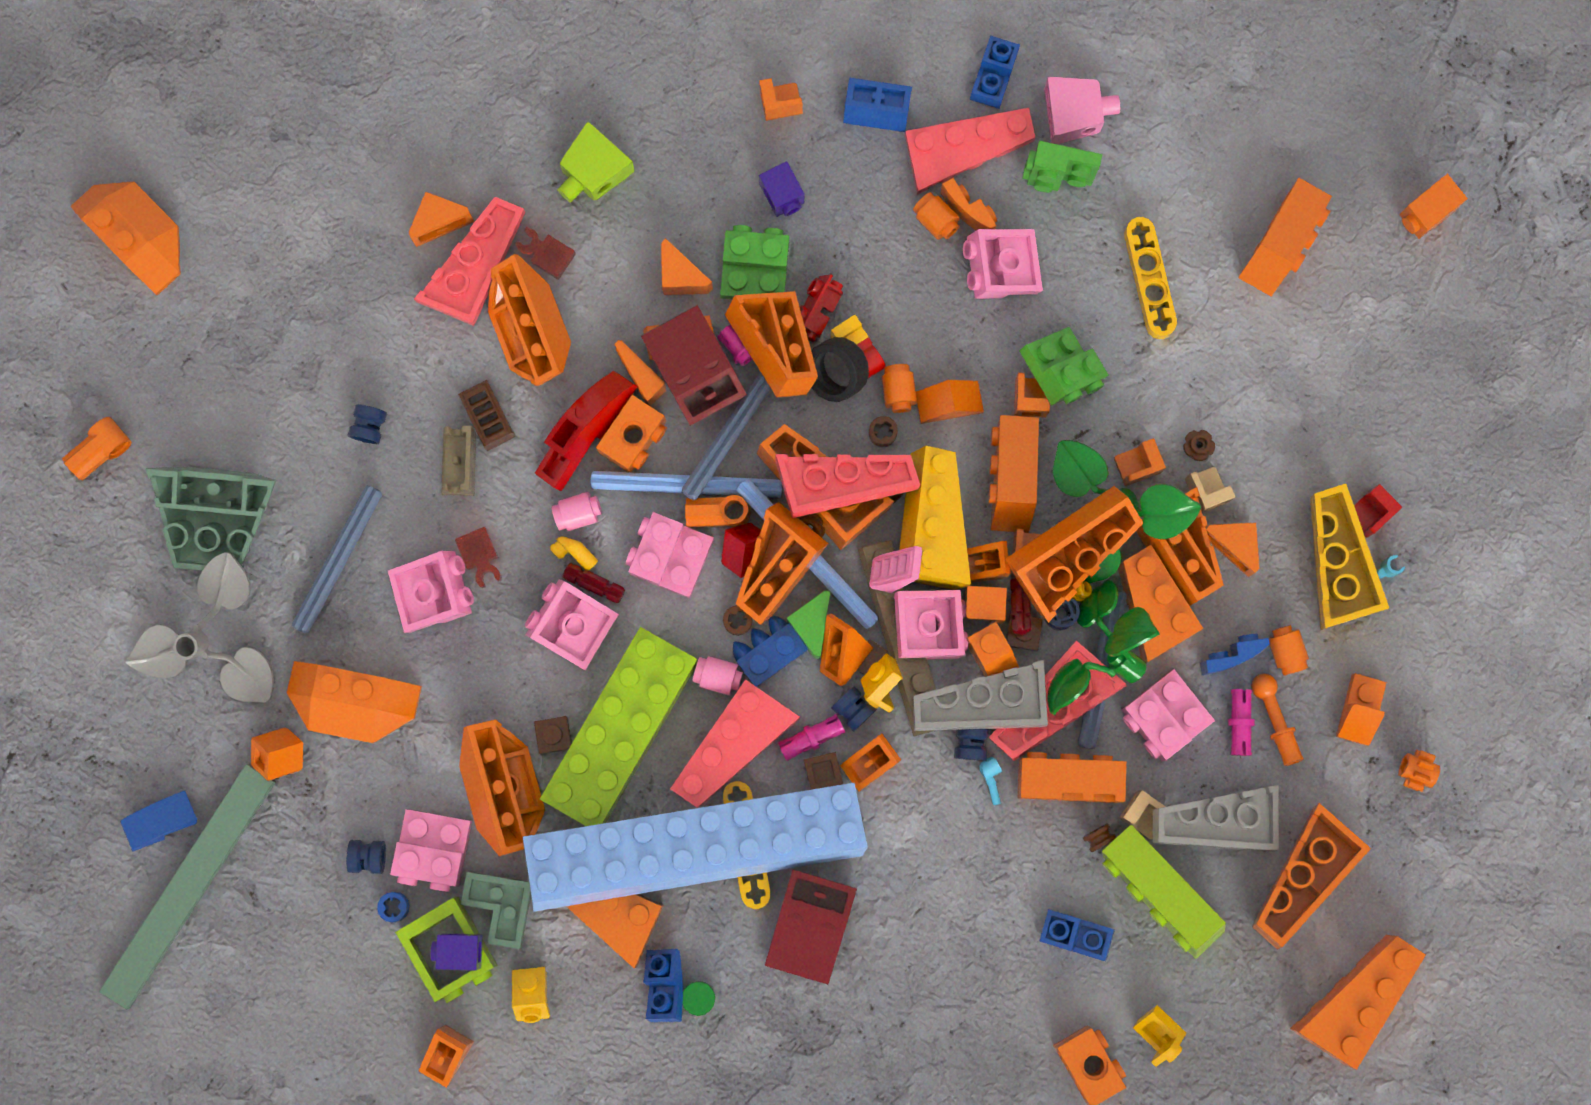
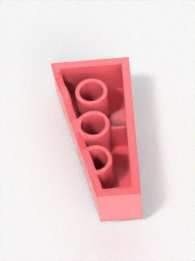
(738, 736)

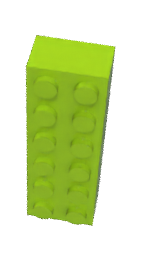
(619, 729)

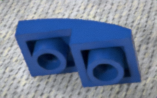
(994, 72)
(1241, 651)
(158, 820)
(1077, 935)
(665, 985)

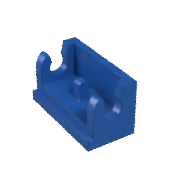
(877, 104)

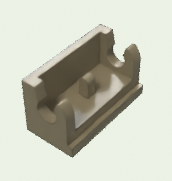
(458, 461)

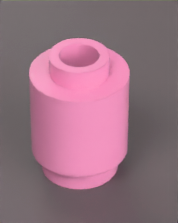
(576, 511)
(717, 675)

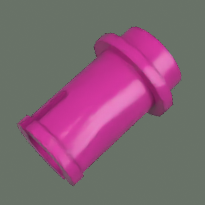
(734, 345)

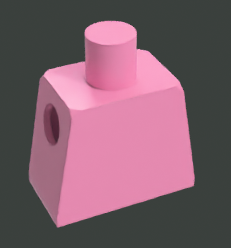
(1076, 108)

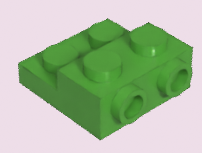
(1056, 162)
(754, 262)
(1064, 367)

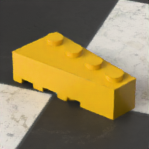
(936, 520)
(1343, 562)

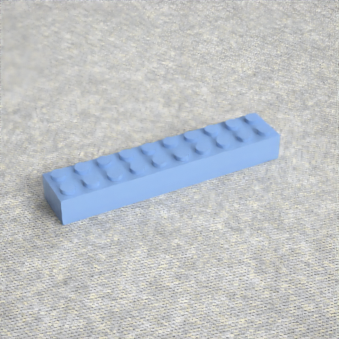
(694, 846)

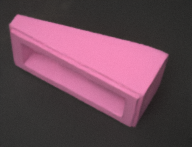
(895, 569)

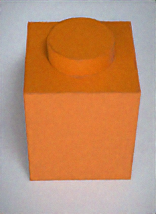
(1432, 207)
(991, 650)

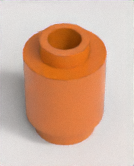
(936, 216)
(899, 388)
(1288, 650)

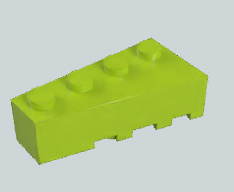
(1164, 891)

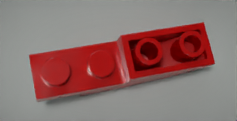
(580, 425)

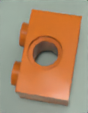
(633, 416)
(1093, 1086)

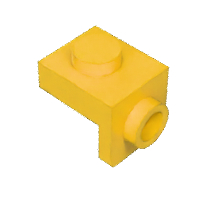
(879, 682)
(530, 994)
(1161, 1034)

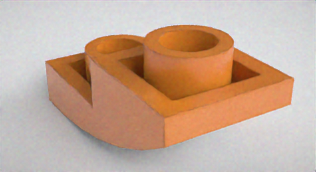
(974, 214)

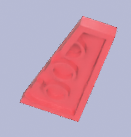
(957, 146)
(465, 278)
(828, 483)
(1101, 686)

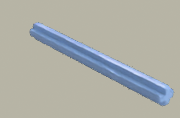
(673, 483)
(820, 567)

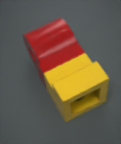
(854, 332)

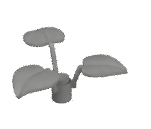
(165, 653)

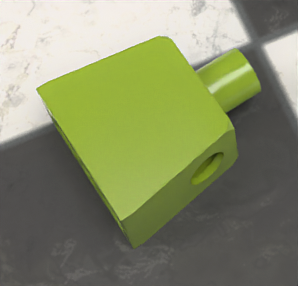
(593, 165)

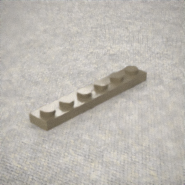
(915, 671)

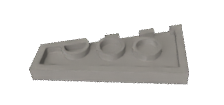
(991, 702)
(1229, 821)

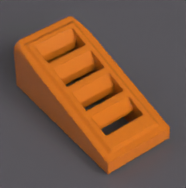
(648, 382)

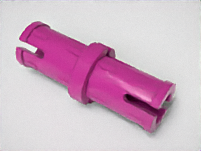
(1241, 722)
(811, 737)

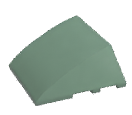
(208, 512)

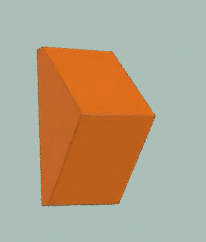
(437, 218)
(680, 274)
(949, 400)
(1237, 544)
(988, 562)
(842, 650)
(870, 762)
(445, 1055)

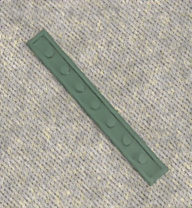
(186, 887)

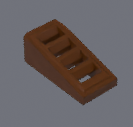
(498, 437)

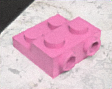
(1002, 263)
(669, 554)
(431, 591)
(570, 623)
(930, 624)
(1167, 716)
(431, 850)

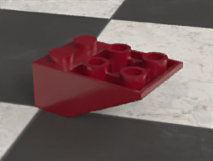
(693, 365)
(810, 926)

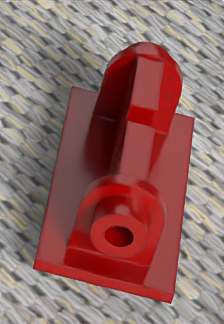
(821, 295)

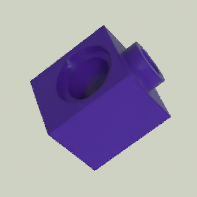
(782, 190)
(457, 951)

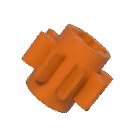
(1419, 770)

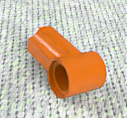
(103, 443)
(712, 512)

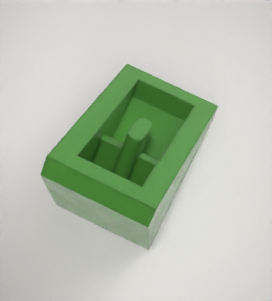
(810, 622)

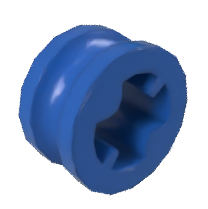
(383, 907)

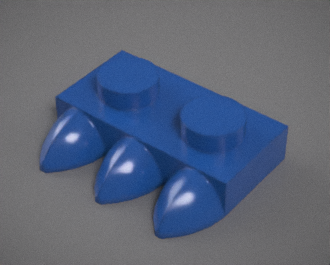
(769, 652)

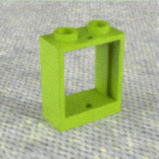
(428, 921)

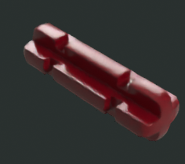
(593, 583)
(1020, 609)

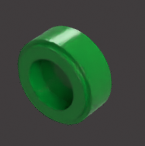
(698, 998)

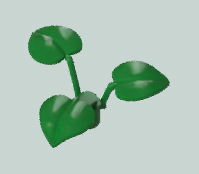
(1164, 507)
(1129, 632)

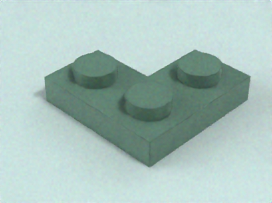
(509, 904)

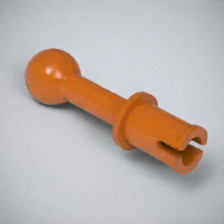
(1265, 687)

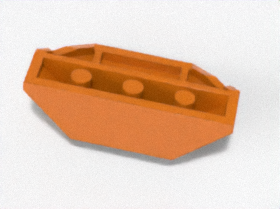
(133, 231)
(527, 321)
(351, 702)
(500, 786)

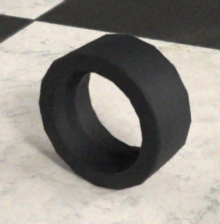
(855, 362)

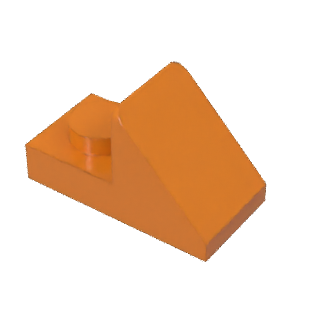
(1361, 709)

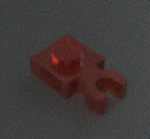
(549, 254)
(477, 552)

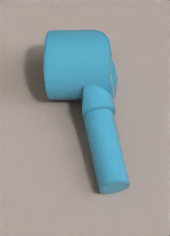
(1386, 570)
(988, 770)

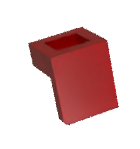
(1375, 509)
(739, 547)

